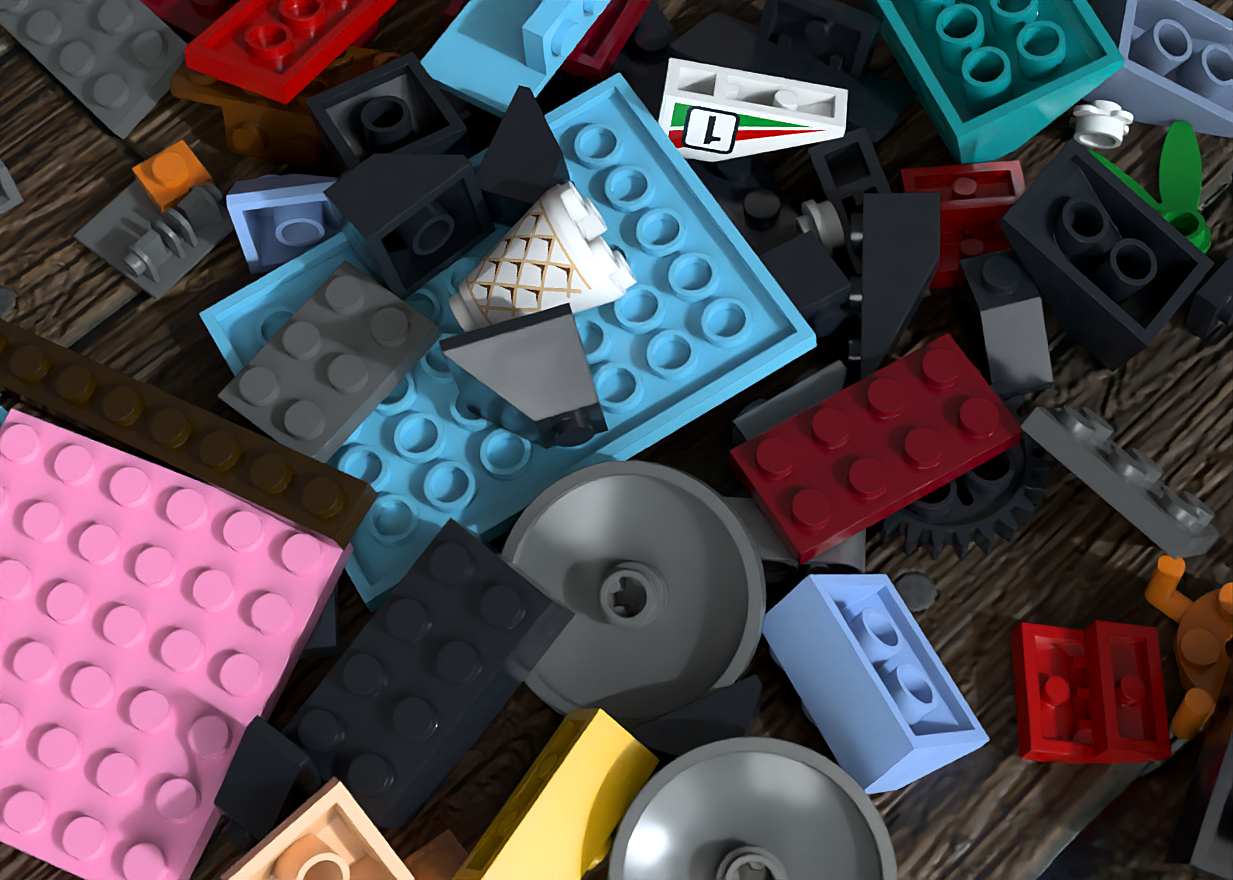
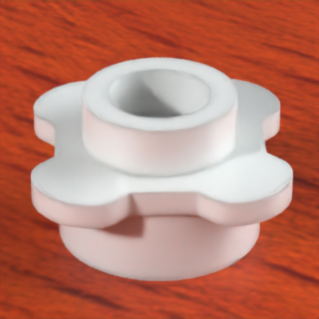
(1100, 124)

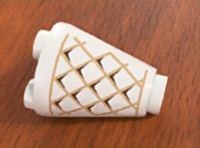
(544, 262)

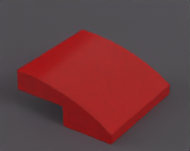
(971, 207)
(1089, 693)

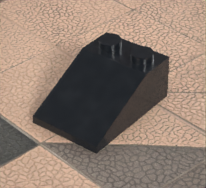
(1101, 255)

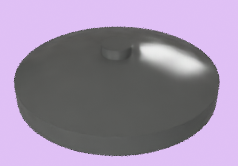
(657, 584)
(751, 815)

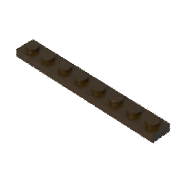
(183, 437)

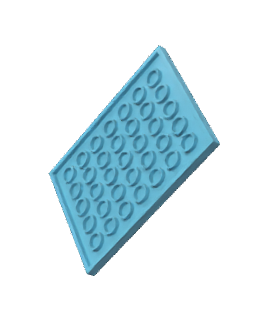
(660, 356)

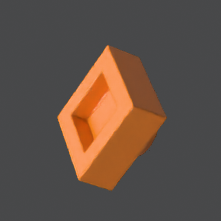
(170, 175)

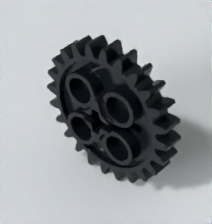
(992, 506)

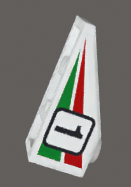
(737, 113)

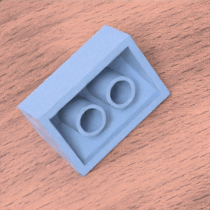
(870, 680)

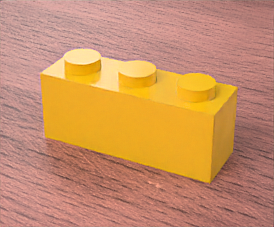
(565, 804)

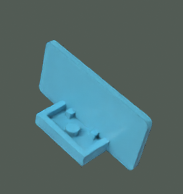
(507, 45)

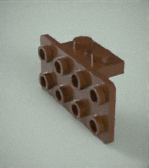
(270, 128)

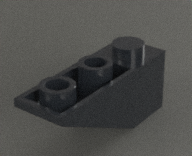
(898, 266)

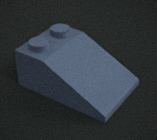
(1173, 63)

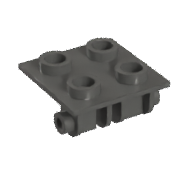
(156, 248)

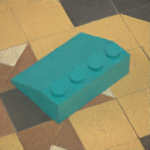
(996, 66)

